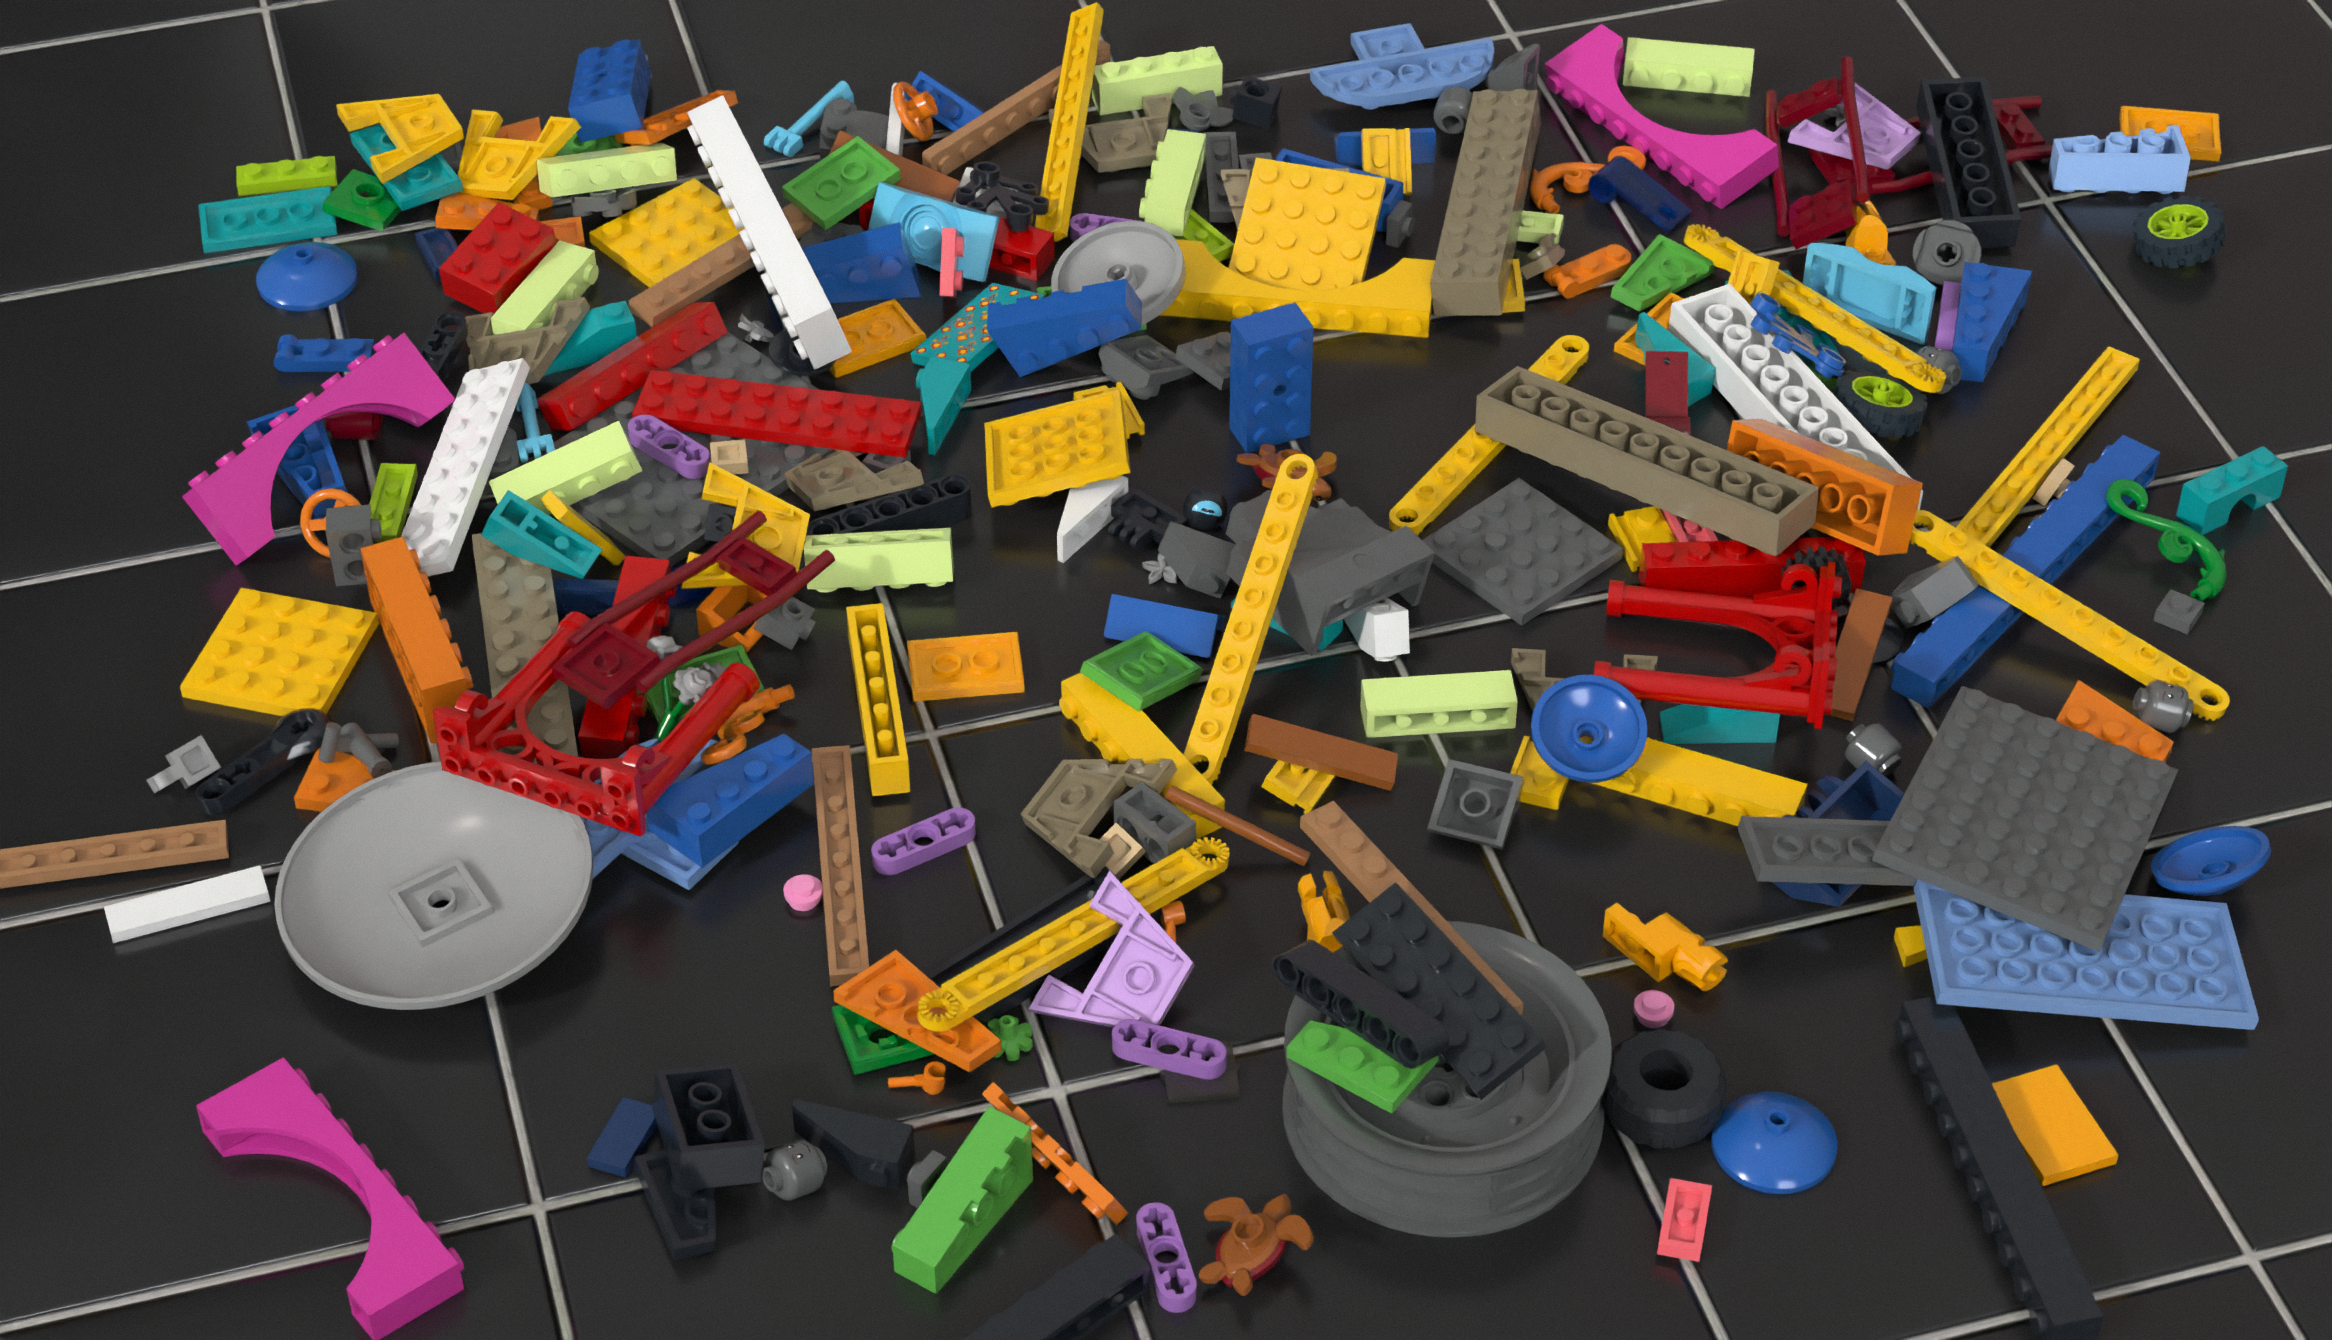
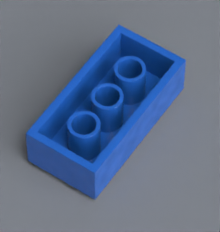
(610, 90)
(1271, 377)

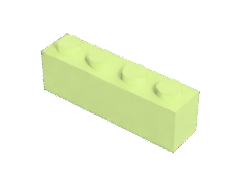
(1688, 67)
(1123, 84)
(606, 169)
(1174, 180)
(559, 276)
(573, 470)
(882, 559)
(1438, 703)

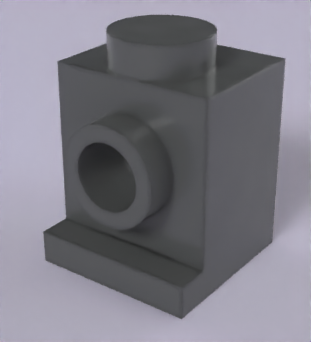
(787, 623)

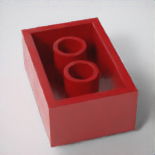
(495, 258)

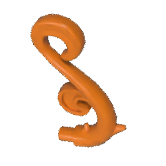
(1575, 176)
(744, 719)

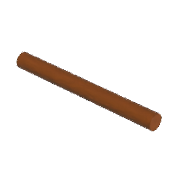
(1237, 825)

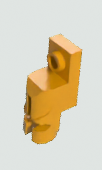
(1869, 235)
(1325, 912)
(1664, 947)

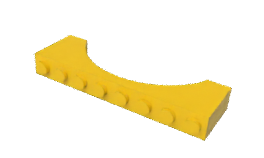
(1388, 304)

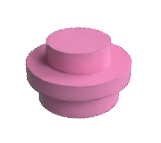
(803, 892)
(1653, 1008)

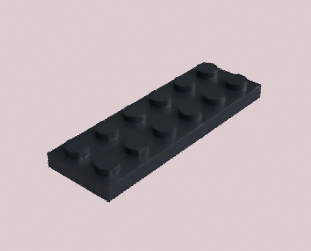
(1027, 923)
(1421, 964)

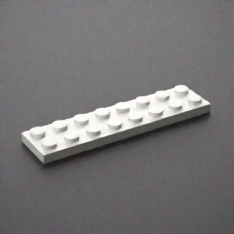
(462, 464)

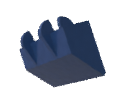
(1861, 797)

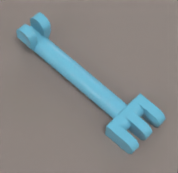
(789, 140)
(535, 442)

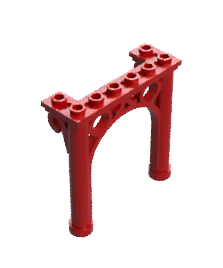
(1796, 681)
(630, 784)

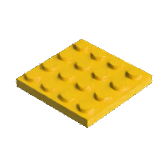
(1306, 226)
(667, 232)
(1056, 448)
(279, 654)

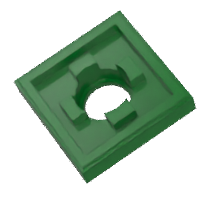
(372, 211)
(865, 1054)

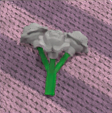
(691, 682)

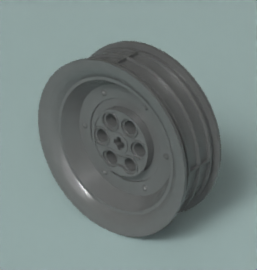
(1444, 1154)

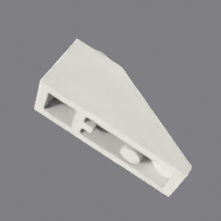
(1087, 513)
(1381, 630)

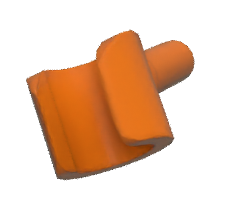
(1172, 915)
(931, 1081)

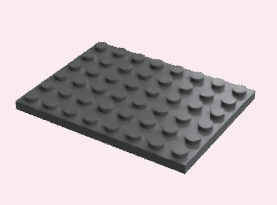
(661, 510)
(2027, 817)

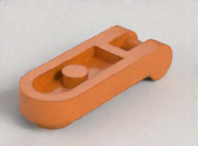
(1589, 270)

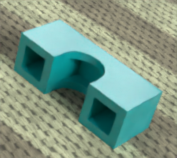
(2253, 478)

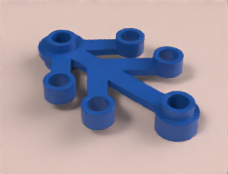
(1801, 339)

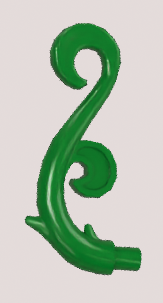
(2174, 533)

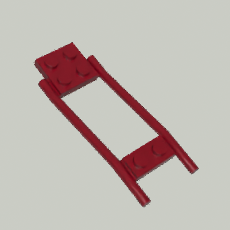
(2014, 129)
(1835, 207)
(610, 663)

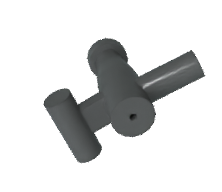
(362, 745)

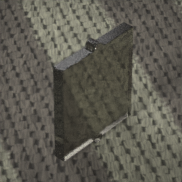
(1188, 1088)

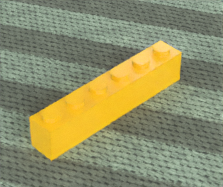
(878, 700)
(1128, 734)
(1707, 784)

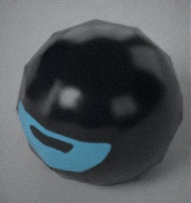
(1205, 509)

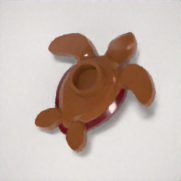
(1268, 465)
(1253, 1240)

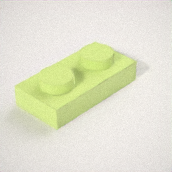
(1538, 225)

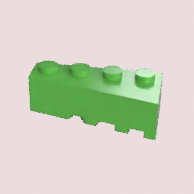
(966, 1200)

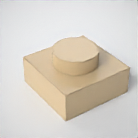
(730, 456)
(2055, 483)
(1125, 850)

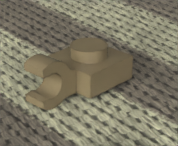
(1543, 257)

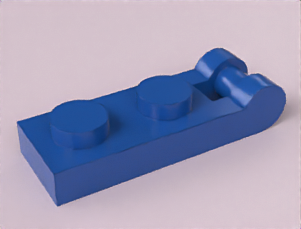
(319, 354)

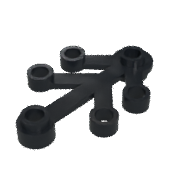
(988, 176)

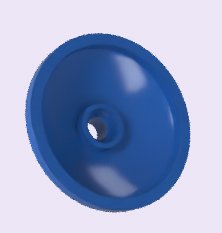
(306, 276)
(1593, 709)
(2211, 860)
(1774, 1142)

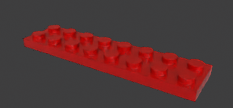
(780, 413)

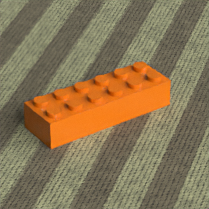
(1855, 497)
(414, 629)

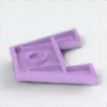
(1883, 133)
(1135, 977)

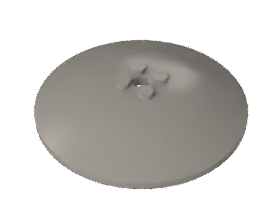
(379, 858)

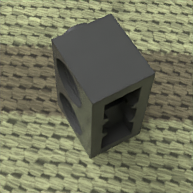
(346, 533)
(1154, 822)

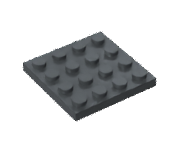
(1521, 551)

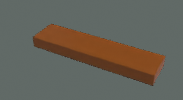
(913, 175)
(1857, 650)
(1321, 752)

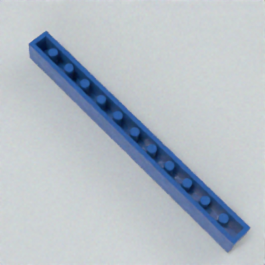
(2044, 550)

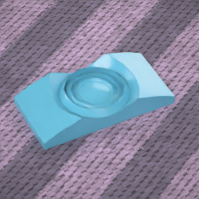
(922, 224)
(1878, 294)

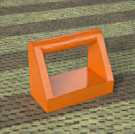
(723, 605)

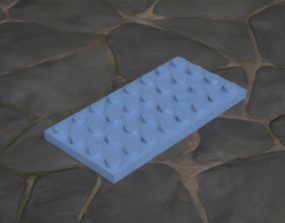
(2156, 965)

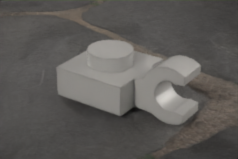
(188, 764)

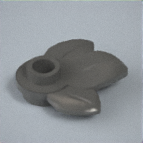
(1201, 110)

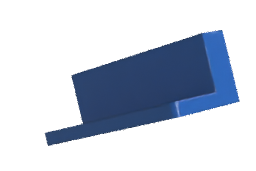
(953, 108)
(1349, 147)
(1178, 627)

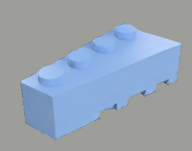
(2121, 162)

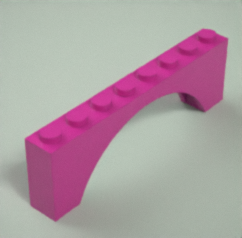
(1710, 164)
(238, 495)
(405, 1261)

